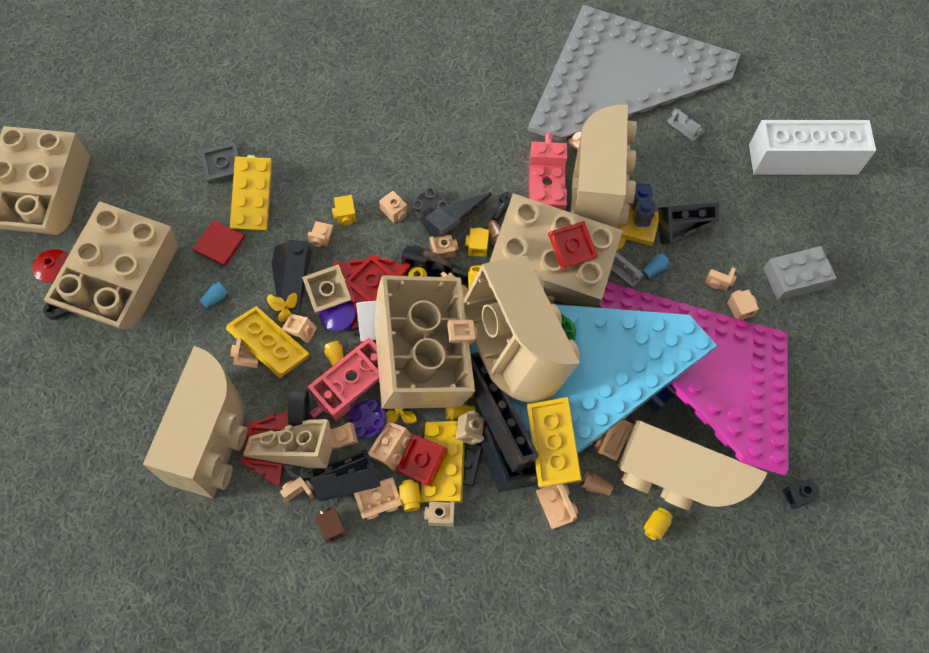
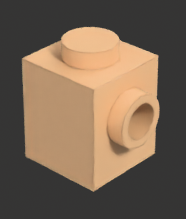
(393, 207)
(743, 304)

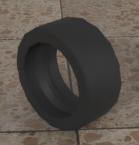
(298, 407)

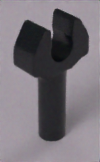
(504, 205)

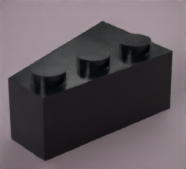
(344, 477)

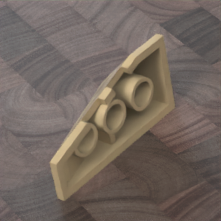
(299, 445)

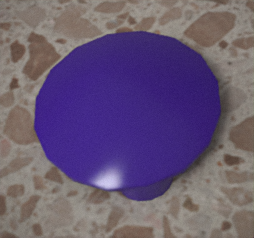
(338, 317)
(367, 418)

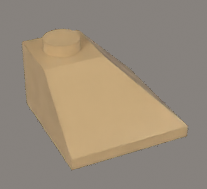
(326, 288)

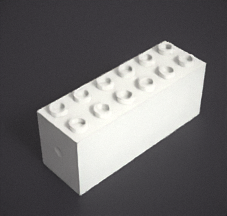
(811, 147)

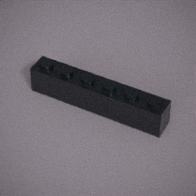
(502, 419)

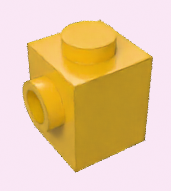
(344, 210)
(477, 242)

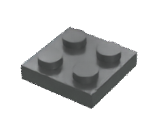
(219, 162)

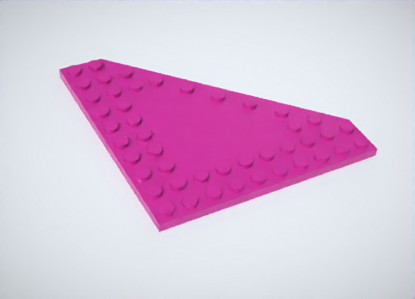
(736, 386)

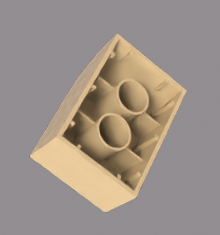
(413, 343)
(199, 429)
(684, 469)

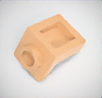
(320, 234)
(299, 327)
(462, 331)
(343, 436)

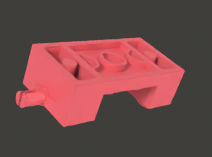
(548, 162)
(335, 392)

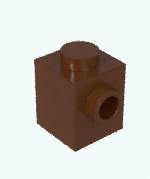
(330, 525)

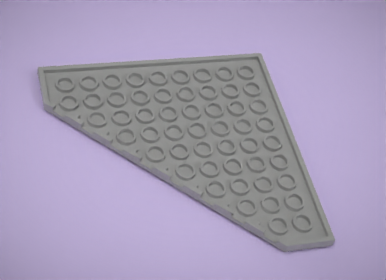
(624, 63)

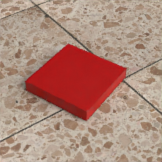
(218, 243)
(572, 245)
(422, 460)

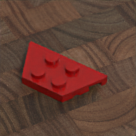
(365, 280)
(269, 470)

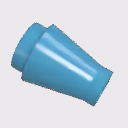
(656, 265)
(214, 294)

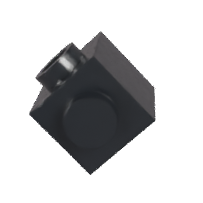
(801, 493)

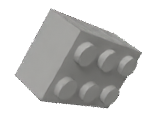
(799, 273)

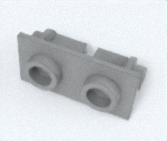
(685, 126)
(626, 270)

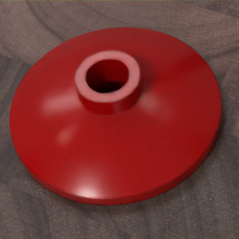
(49, 272)

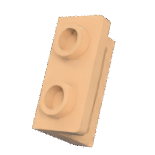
(613, 441)
(378, 499)

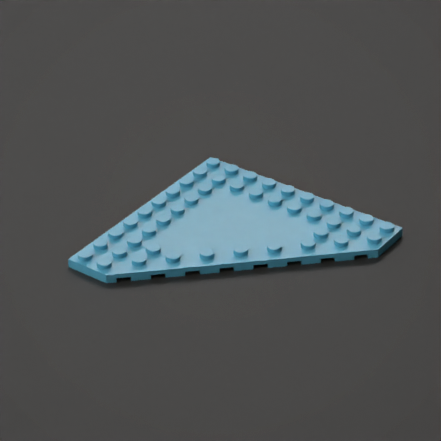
(622, 364)

